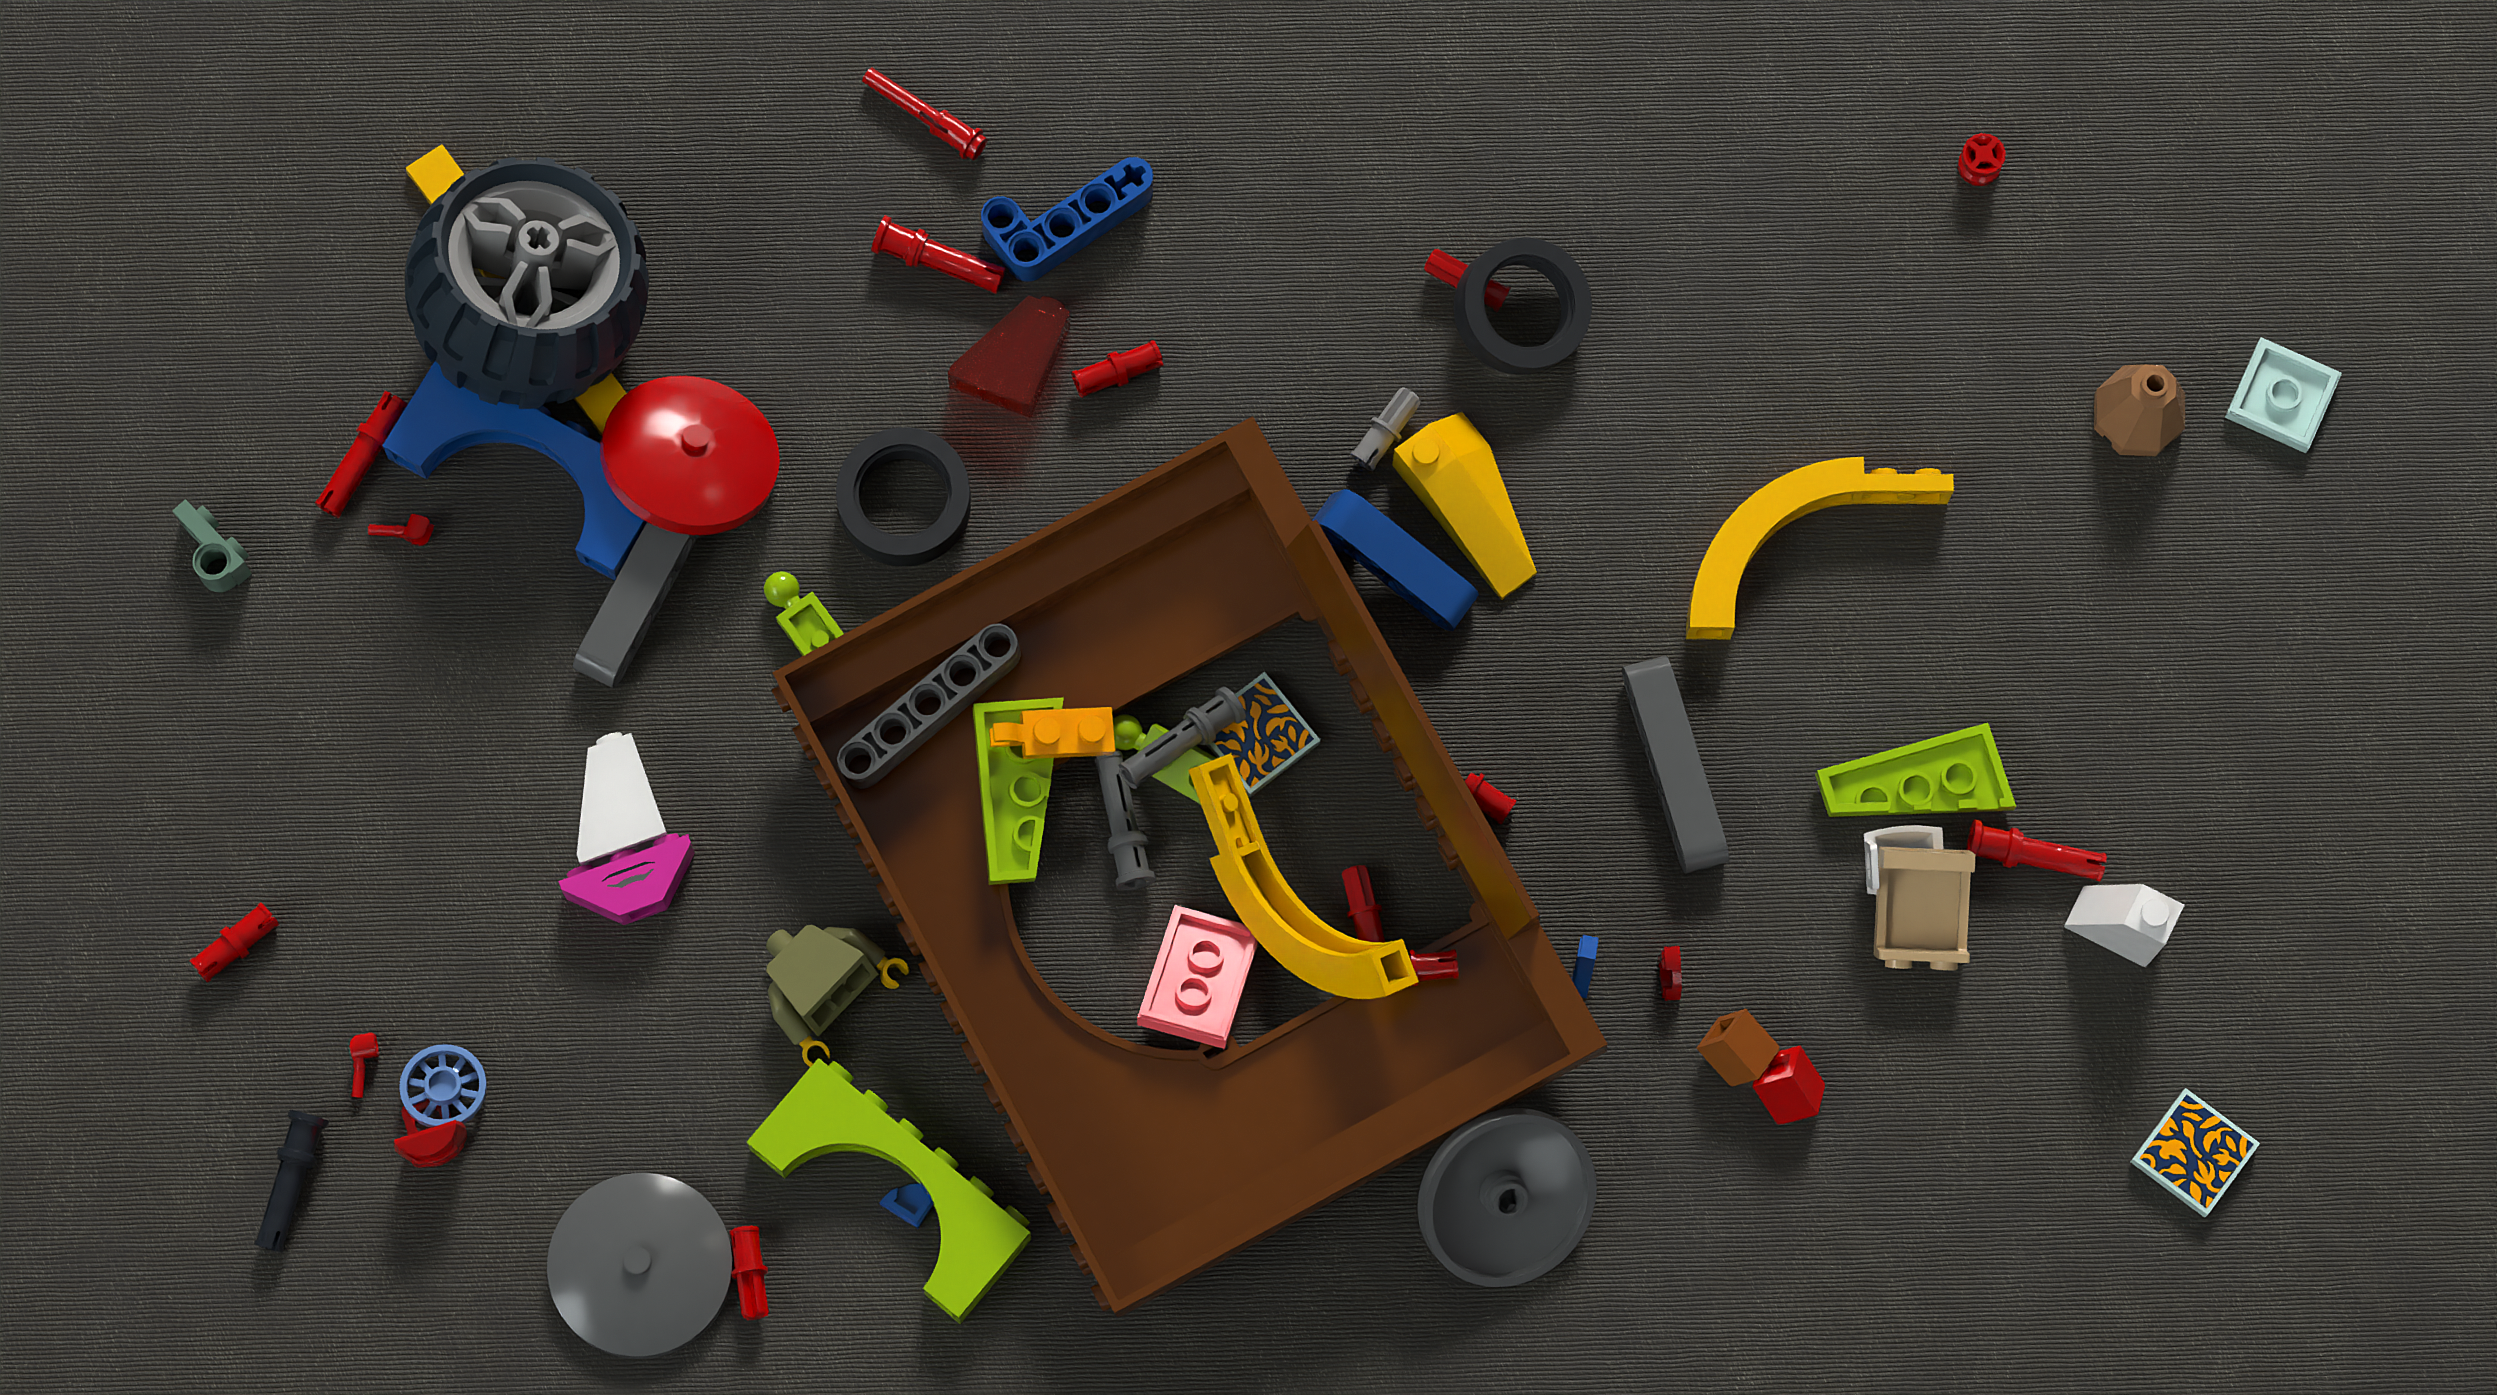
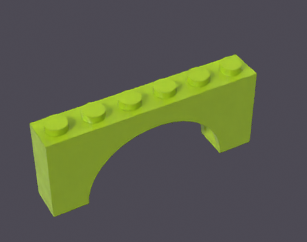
(832, 1116)

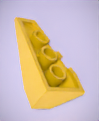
(1463, 490)

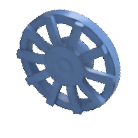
(443, 1085)

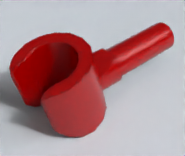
(416, 531)
(361, 1048)

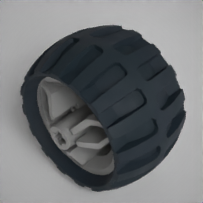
(538, 231)

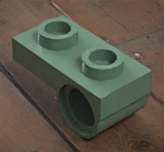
(202, 527)

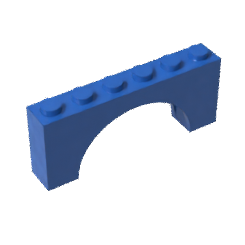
(450, 419)

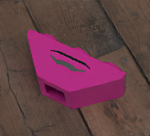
(632, 882)

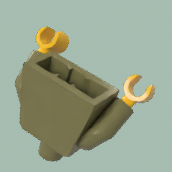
(819, 977)

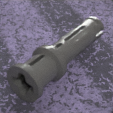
(1198, 727)
(1126, 840)

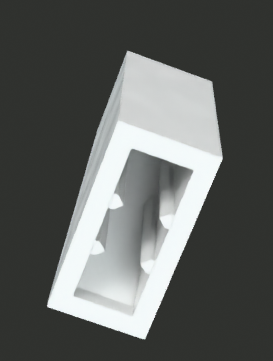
(616, 802)
(2125, 919)

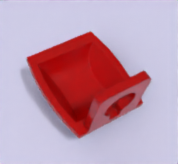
(433, 1145)

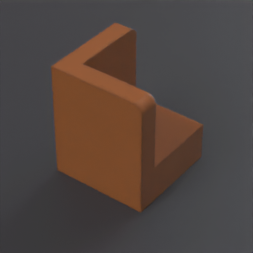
(1738, 1047)

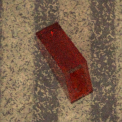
(1014, 356)

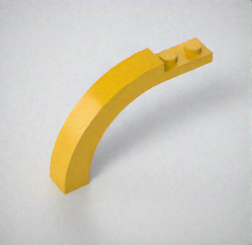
(1779, 503)
(1275, 912)

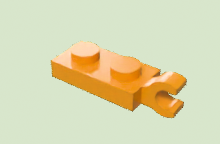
(1058, 733)

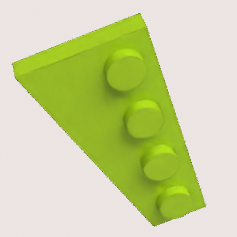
(1929, 776)
(1011, 793)

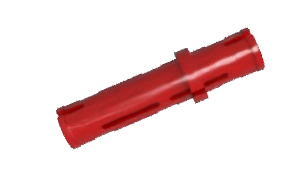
(361, 454)

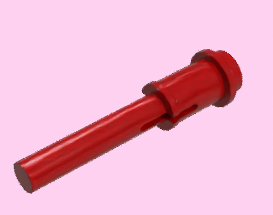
(942, 124)

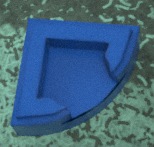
(1584, 964)
(909, 1203)

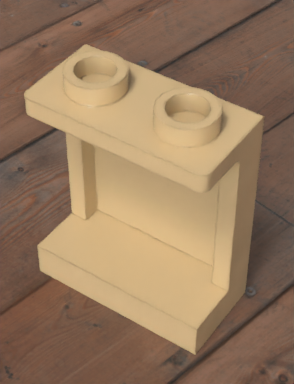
(1923, 907)

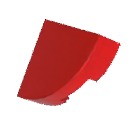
(1670, 973)

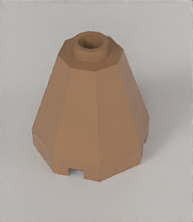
(2140, 409)

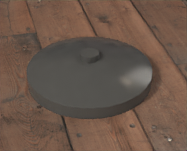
(1507, 1197)
(640, 1265)

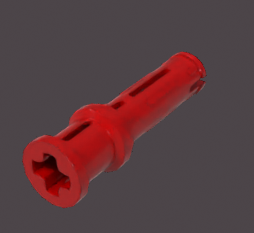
(919, 249)
(2014, 848)

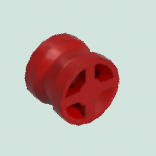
(1984, 149)

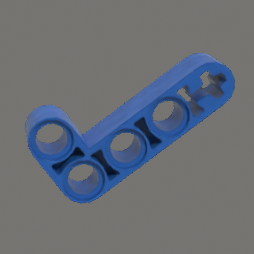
(1070, 212)
(1395, 558)

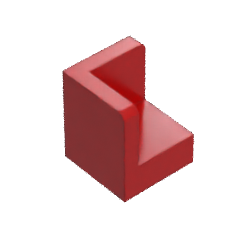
(1790, 1086)

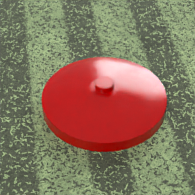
(689, 455)

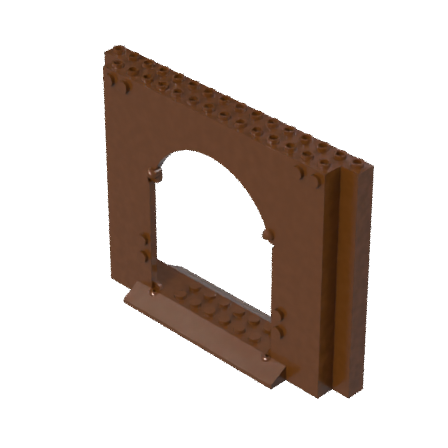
(1145, 1148)

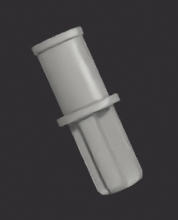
(1386, 428)

